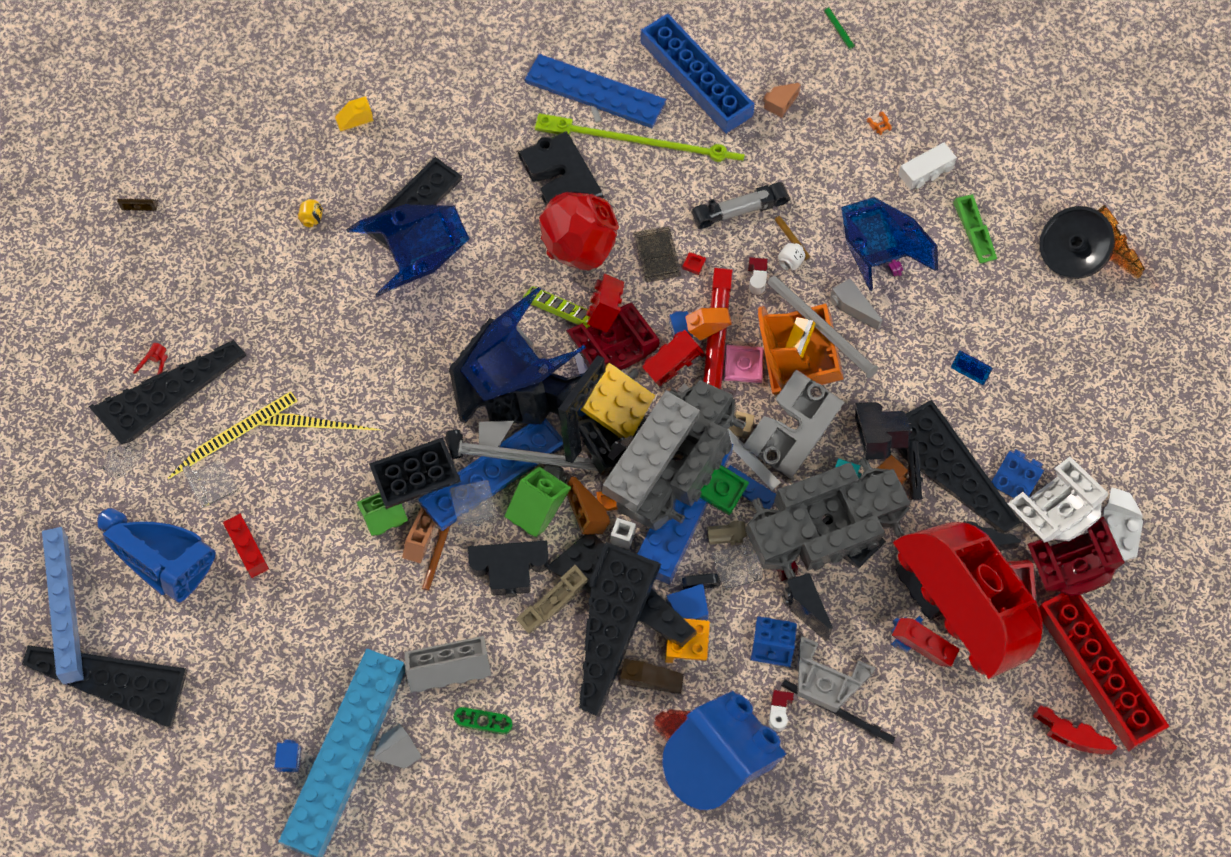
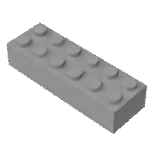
(650, 451)

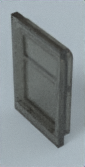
(657, 254)

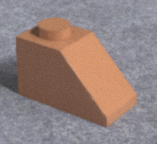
(781, 98)

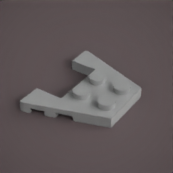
(825, 685)

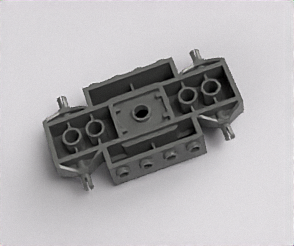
(701, 454)
(857, 513)

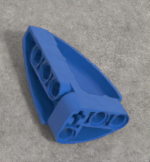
(162, 555)

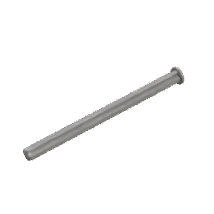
(821, 325)
(525, 456)

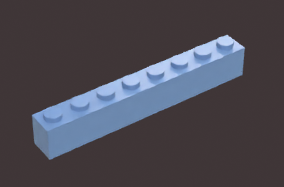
(62, 606)

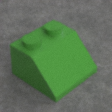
(378, 517)

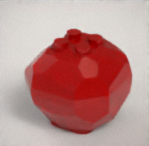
(578, 230)

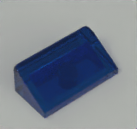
(971, 367)

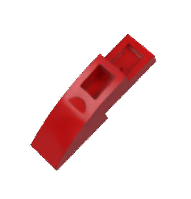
(1080, 738)

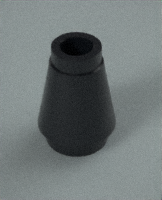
(452, 440)

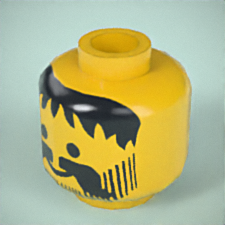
(310, 213)

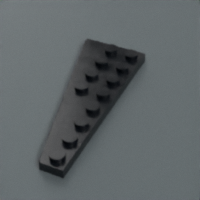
(146, 404)
(656, 613)
(132, 685)

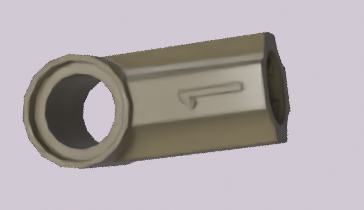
(730, 533)

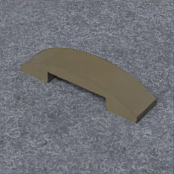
(553, 601)

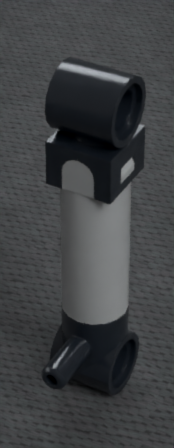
(761, 199)

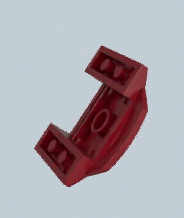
(623, 345)
(1078, 564)

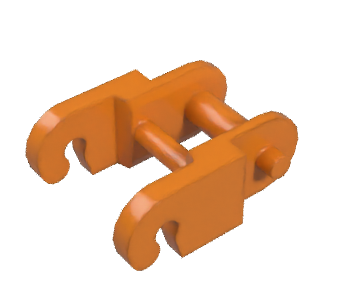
(875, 126)

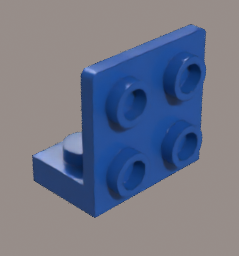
(774, 641)

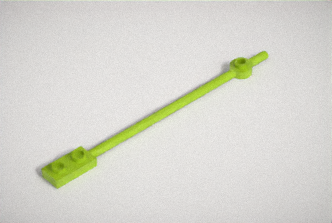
(558, 125)

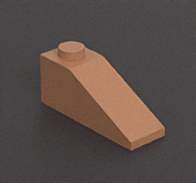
(419, 537)

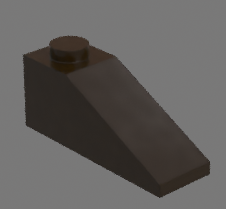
(651, 677)

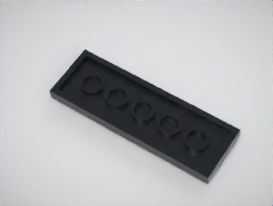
(424, 189)

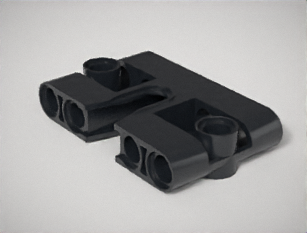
(558, 159)

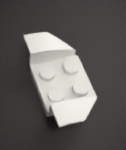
(1124, 522)

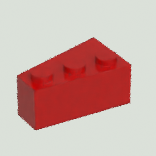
(605, 302)
(672, 358)

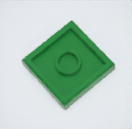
(724, 490)

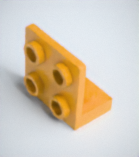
(694, 649)

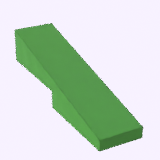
(975, 230)

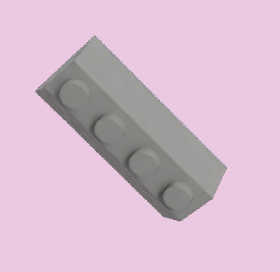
(447, 664)

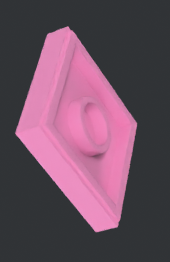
(744, 364)

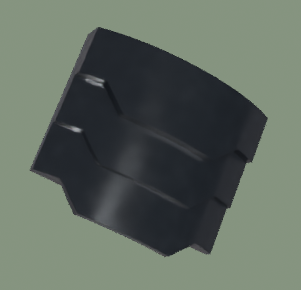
(598, 441)

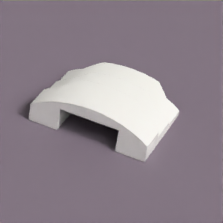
(1062, 506)

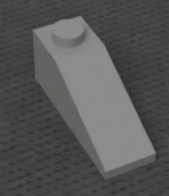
(852, 302)

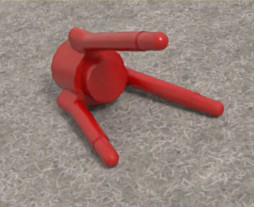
(155, 354)

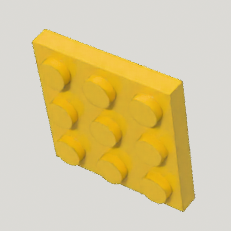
(618, 402)

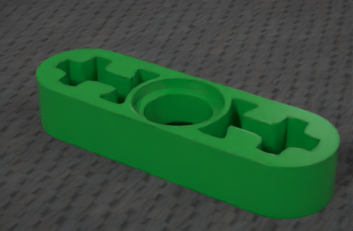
(478, 713)

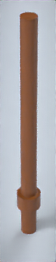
(435, 559)

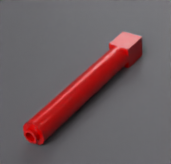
(716, 342)

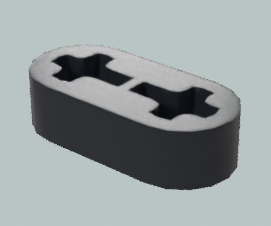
(708, 580)

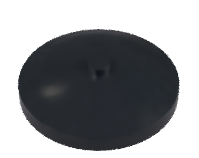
(1077, 242)

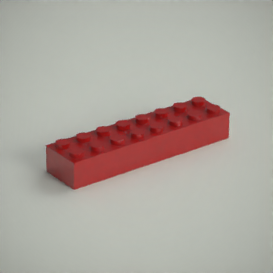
(1103, 670)

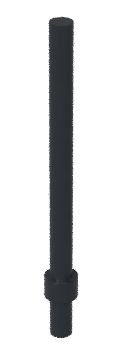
(874, 730)

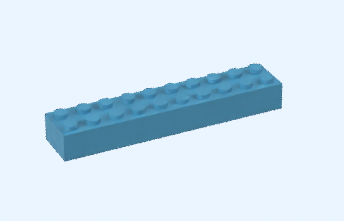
(343, 754)

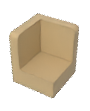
(746, 432)

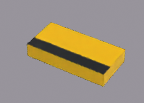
(801, 335)

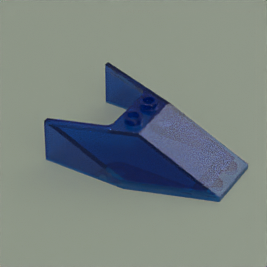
(883, 233)
(418, 239)
(505, 360)

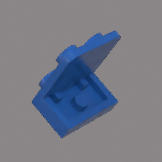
(1017, 474)

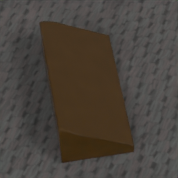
(138, 204)

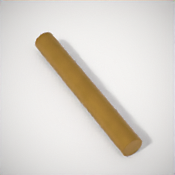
(790, 235)

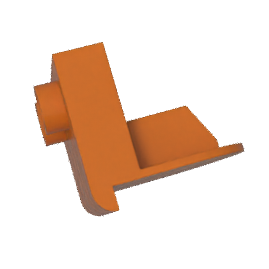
(820, 359)

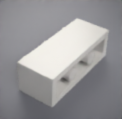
(927, 166)

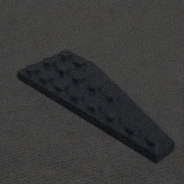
(955, 469)
(616, 603)

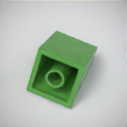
(536, 501)

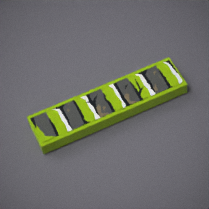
(559, 307)

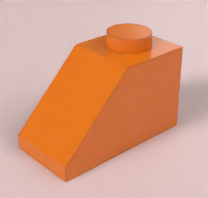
(707, 321)

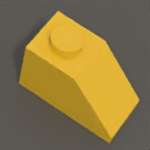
(354, 114)

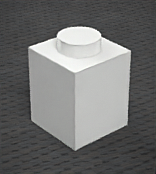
(623, 533)

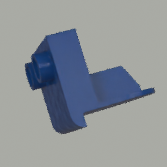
(719, 752)

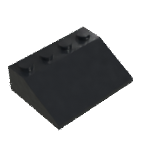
(414, 473)

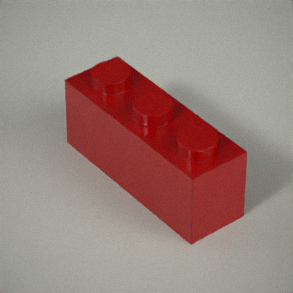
(246, 545)
(925, 642)

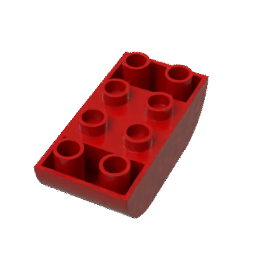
(975, 593)

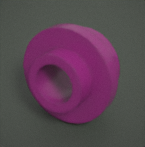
(896, 268)

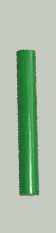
(839, 28)

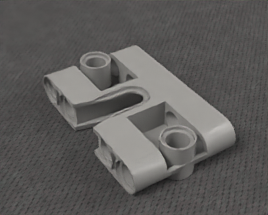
(794, 444)

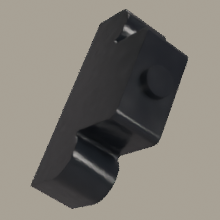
(881, 430)
(509, 565)

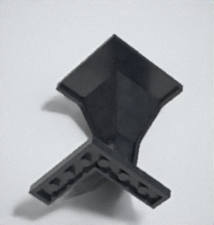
(562, 394)

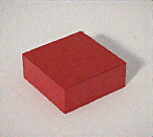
(694, 263)

